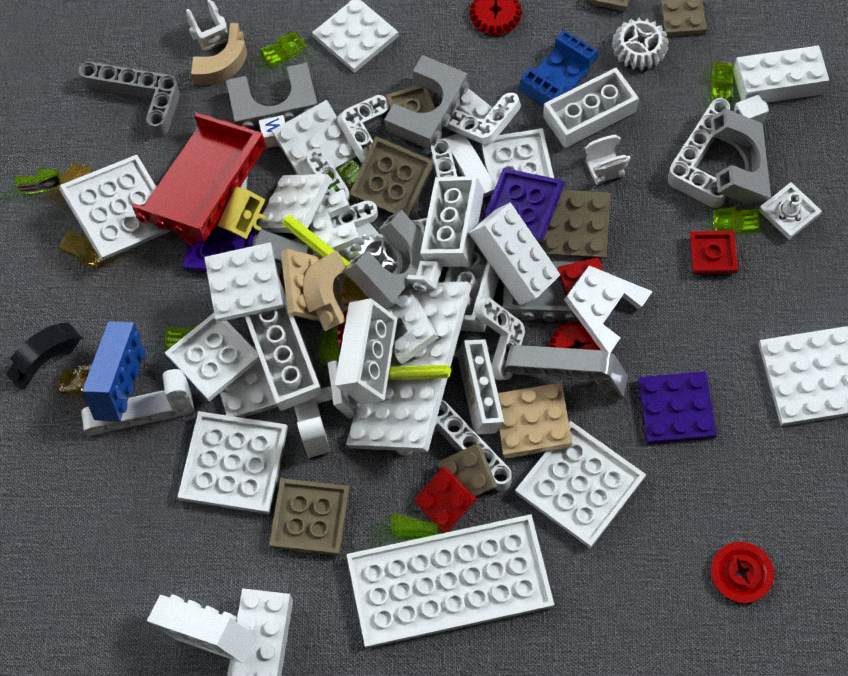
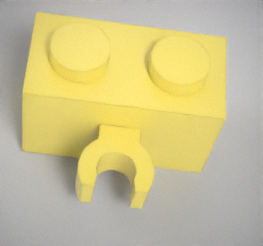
(242, 212)

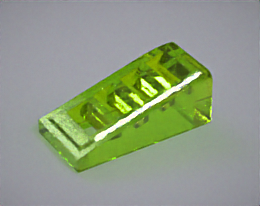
(410, 527)

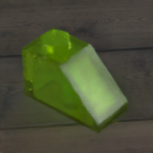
(329, 348)

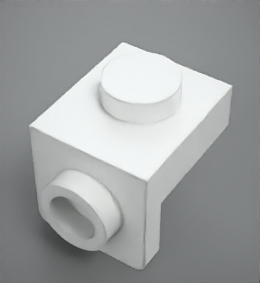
(426, 276)

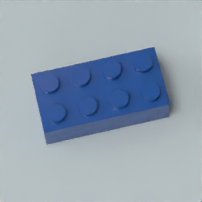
(114, 371)

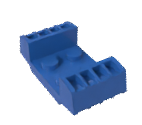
(559, 70)

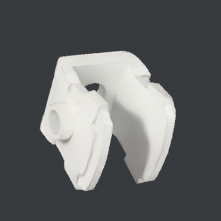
(204, 38)
(603, 160)

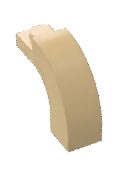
(223, 65)
(319, 289)

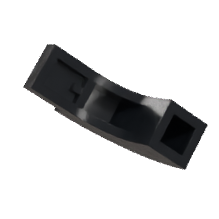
(40, 348)

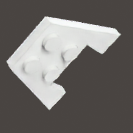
(595, 298)

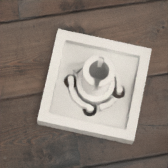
(794, 205)
(341, 400)

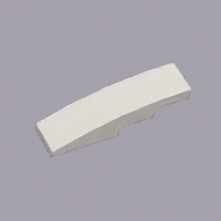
(468, 162)

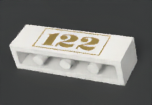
(480, 387)

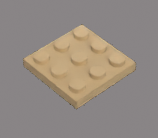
(294, 270)
(534, 420)

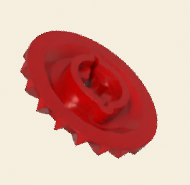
(506, 20)
(572, 333)
(749, 558)

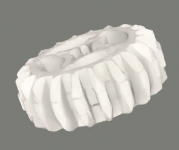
(644, 37)
(383, 251)

